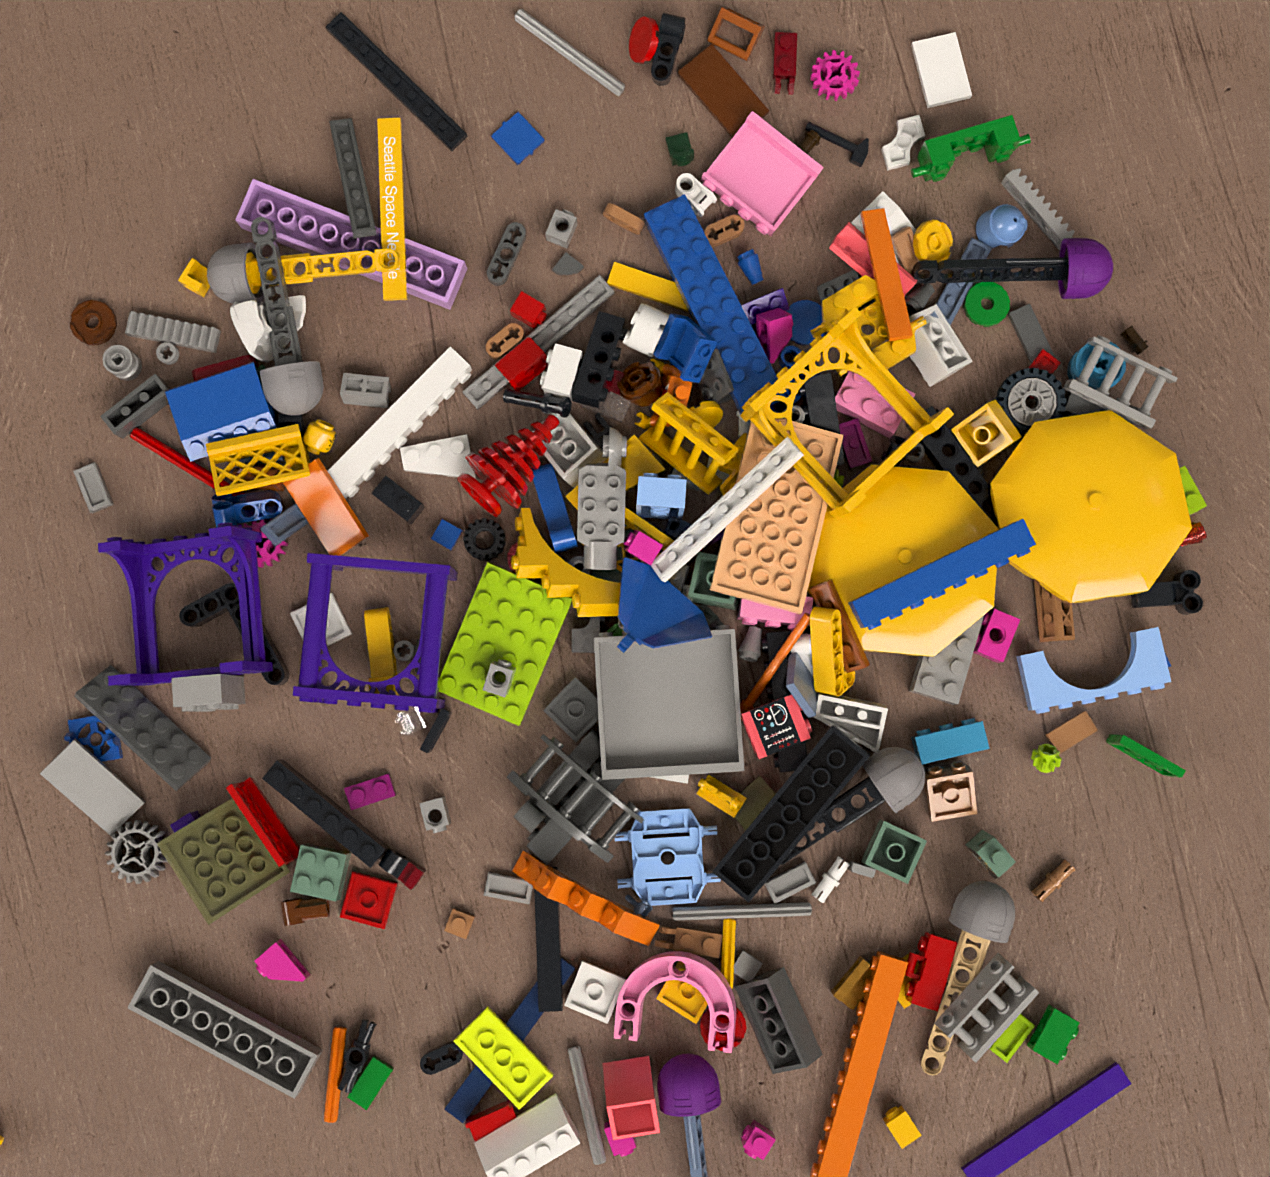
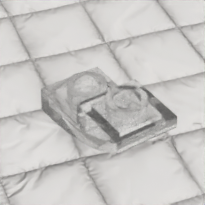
(613, 407)

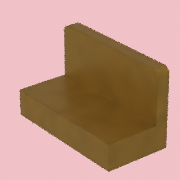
(850, 986)

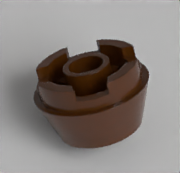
(641, 384)

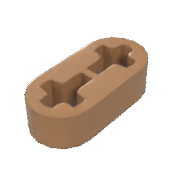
(623, 218)
(722, 225)
(501, 337)

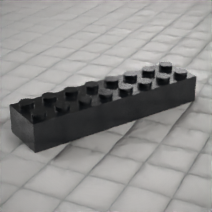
(791, 813)

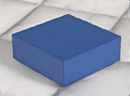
(446, 534)

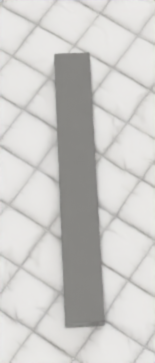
(544, 336)

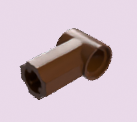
(298, 910)

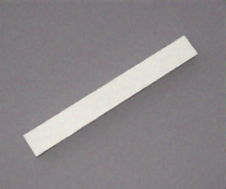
(726, 509)

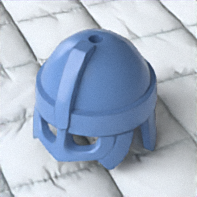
(1001, 226)

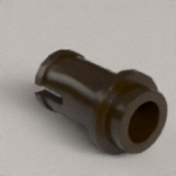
(809, 141)
(1134, 340)

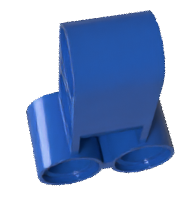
(229, 508)

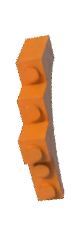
(584, 900)

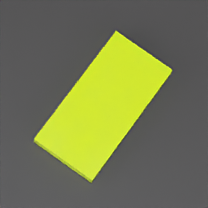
(503, 1057)

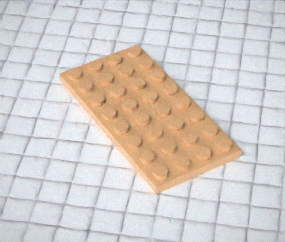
(774, 541)

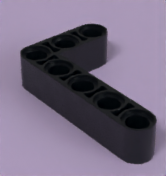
(225, 605)

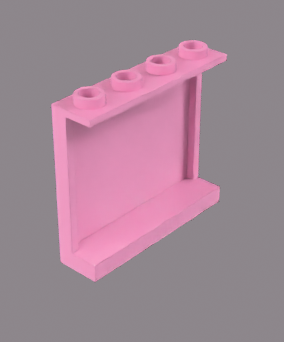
(761, 174)

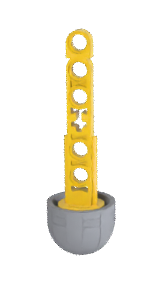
(236, 275)

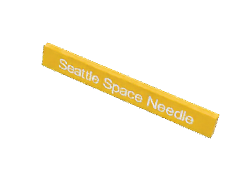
(392, 206)

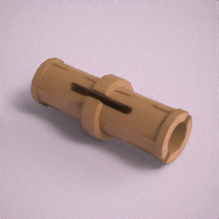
(1053, 880)

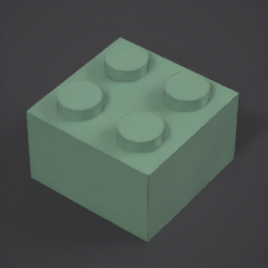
(701, 582)
(893, 851)
(320, 872)

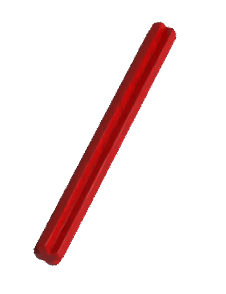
(176, 458)

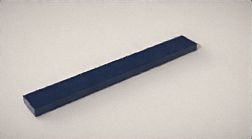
(521, 1024)

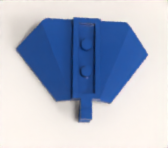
(656, 610)

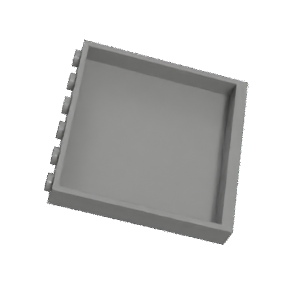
(669, 707)

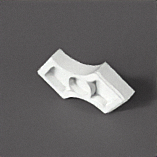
(898, 151)

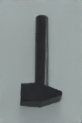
(859, 151)

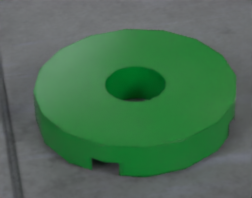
(992, 292)

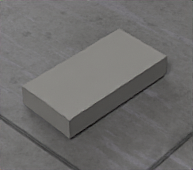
(93, 487)
(789, 882)
(508, 888)

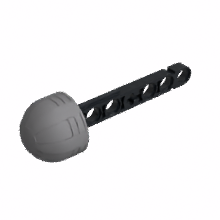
(893, 777)

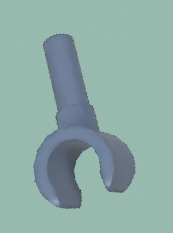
(642, 908)

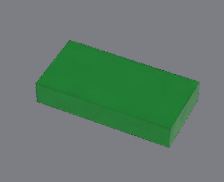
(370, 1082)

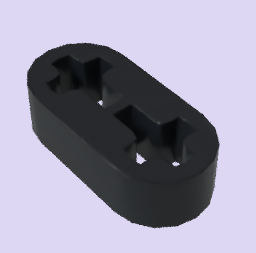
(444, 1063)

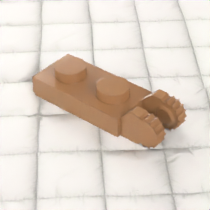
(692, 941)

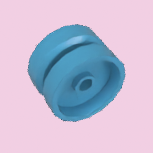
(1098, 374)

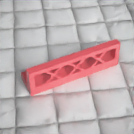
(853, 249)

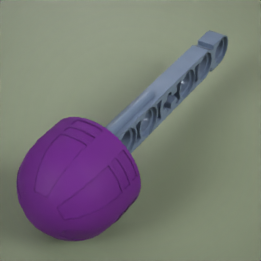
(686, 1090)

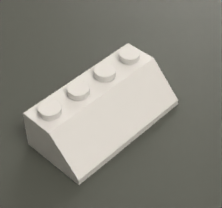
(528, 1140)

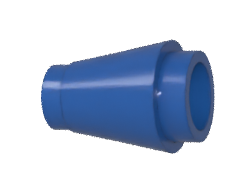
(750, 266)

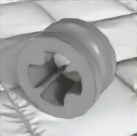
(164, 346)
(400, 644)

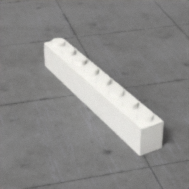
(399, 421)

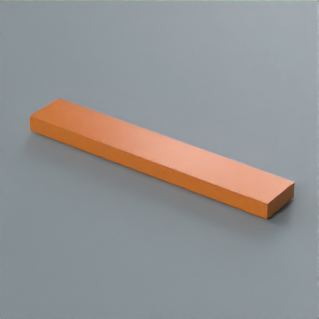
(886, 275)

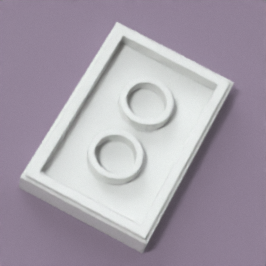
(941, 70)

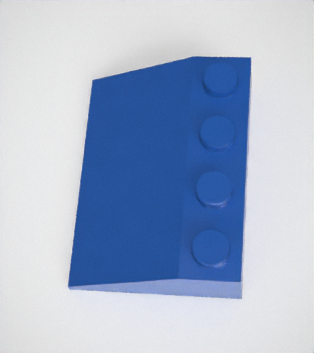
(220, 408)

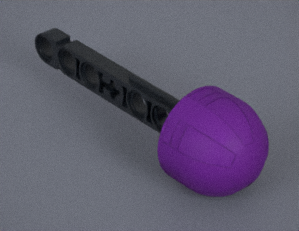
(1081, 269)

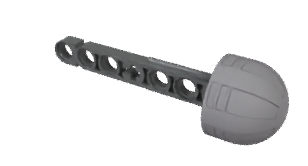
(292, 384)

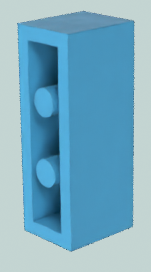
(950, 741)

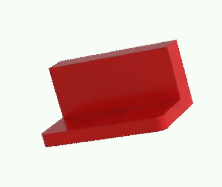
(522, 364)
(490, 1119)

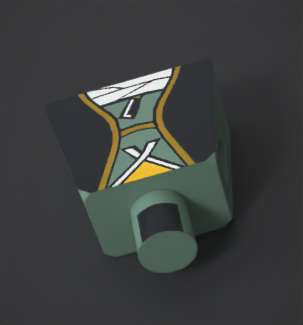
(990, 854)

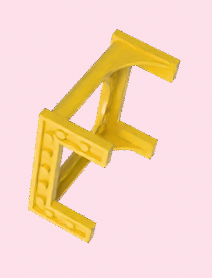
(847, 339)

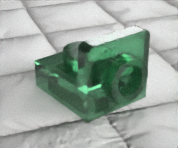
(680, 149)

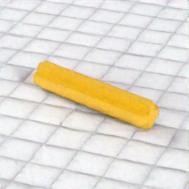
(728, 950)

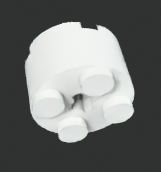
(646, 329)

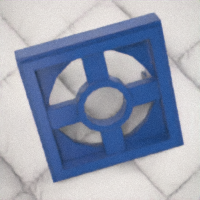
(113, 741)

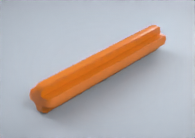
(335, 1074)

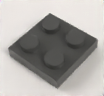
(574, 709)

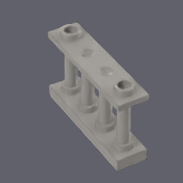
(1101, 395)
(997, 1018)

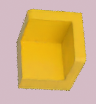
(195, 278)

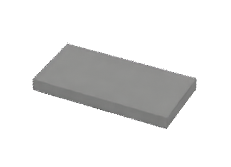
(92, 787)

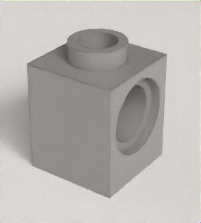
(559, 237)
(492, 685)
(439, 804)

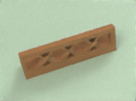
(1052, 617)

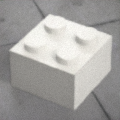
(562, 371)

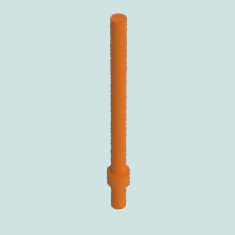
(747, 704)

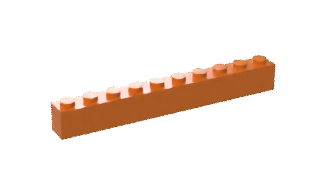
(860, 1067)

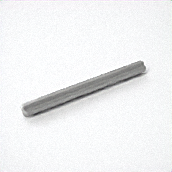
(569, 52)
(742, 911)

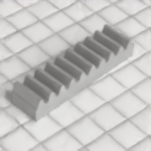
(1035, 208)
(173, 332)

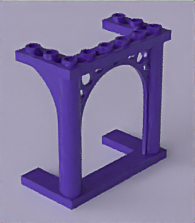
(136, 564)
(425, 691)

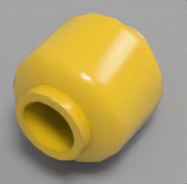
(319, 437)

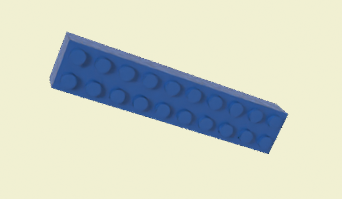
(710, 296)

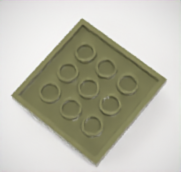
(220, 860)

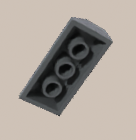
(779, 1021)

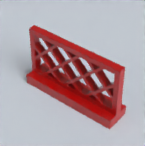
(264, 821)

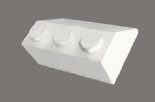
(937, 348)

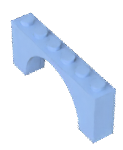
(1143, 669)

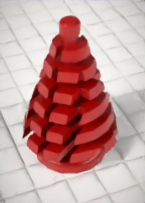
(507, 466)

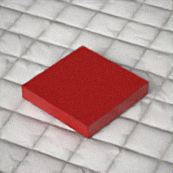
(368, 900)

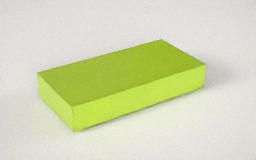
(1012, 1038)

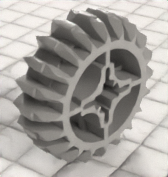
(121, 863)

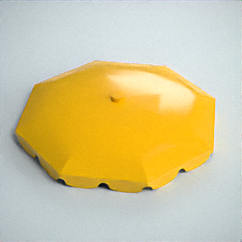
(1097, 503)
(896, 529)

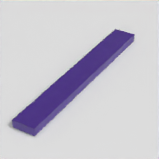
(1048, 1123)

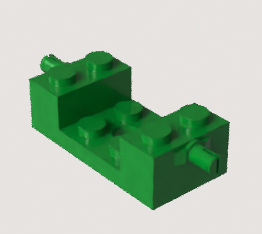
(996, 136)

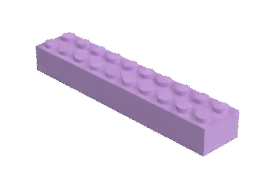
(325, 231)

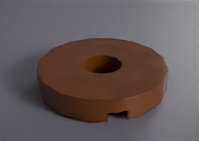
(106, 322)

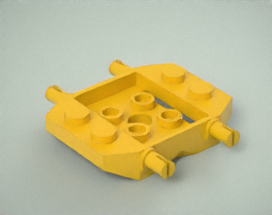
(856, 295)

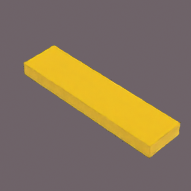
(646, 285)

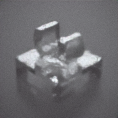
(411, 721)

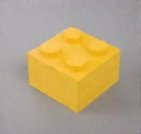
(986, 433)

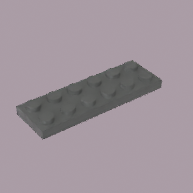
(143, 729)

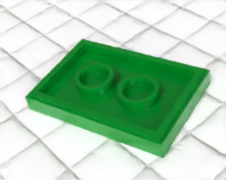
(1145, 756)

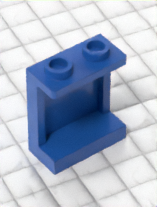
(685, 347)

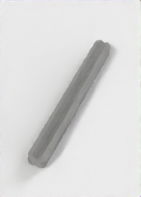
(587, 1105)

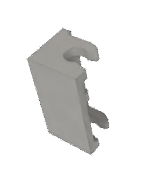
(365, 390)

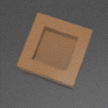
(459, 923)

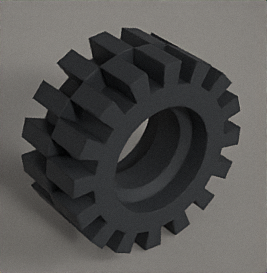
(484, 553)

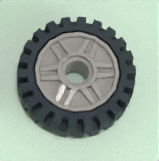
(1042, 387)

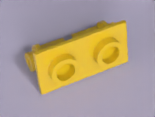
(720, 795)

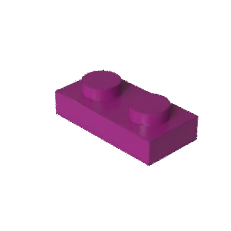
(854, 444)
(370, 791)

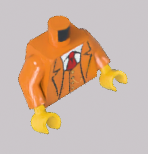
(673, 385)

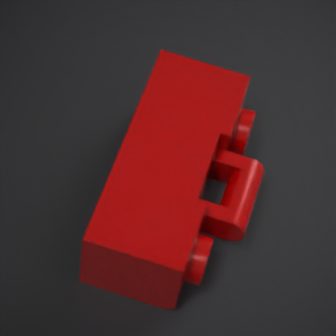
(933, 970)

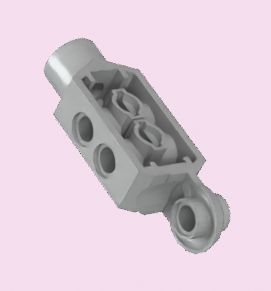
(603, 505)

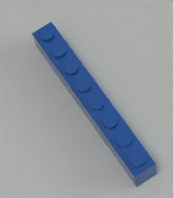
(941, 574)

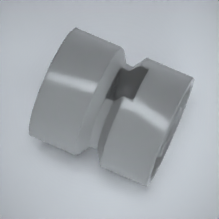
(125, 367)

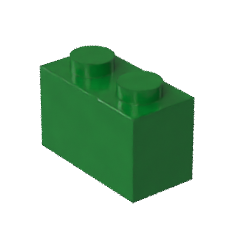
(1053, 1034)

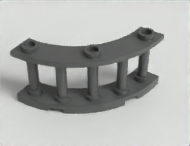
(563, 814)

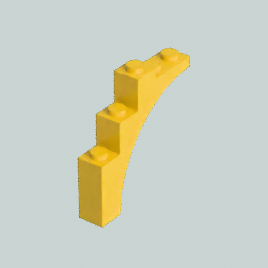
(537, 560)

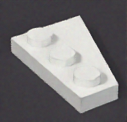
(438, 457)

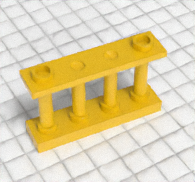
(698, 432)

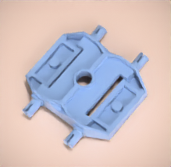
(686, 851)

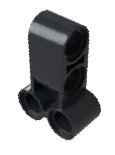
(671, 35)
(1171, 594)

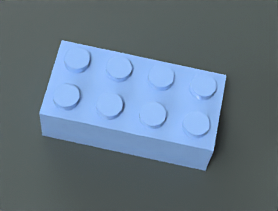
(660, 496)

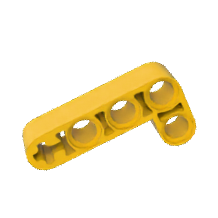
(380, 646)
(827, 652)

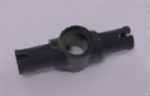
(354, 1067)

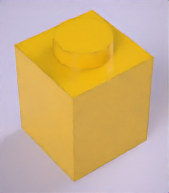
(901, 1126)

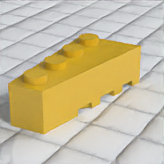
(637, 462)

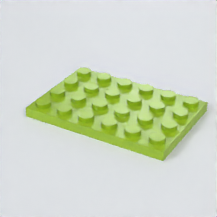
(507, 622)

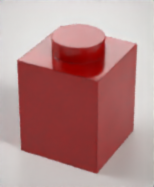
(528, 310)

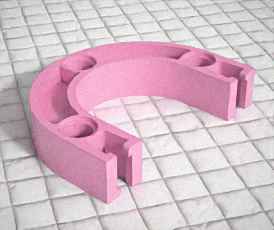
(698, 973)

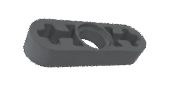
(507, 236)

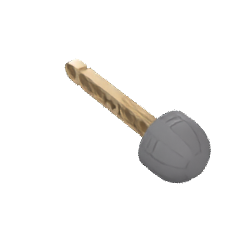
(984, 915)

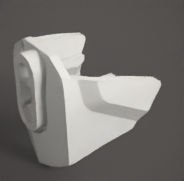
(253, 329)

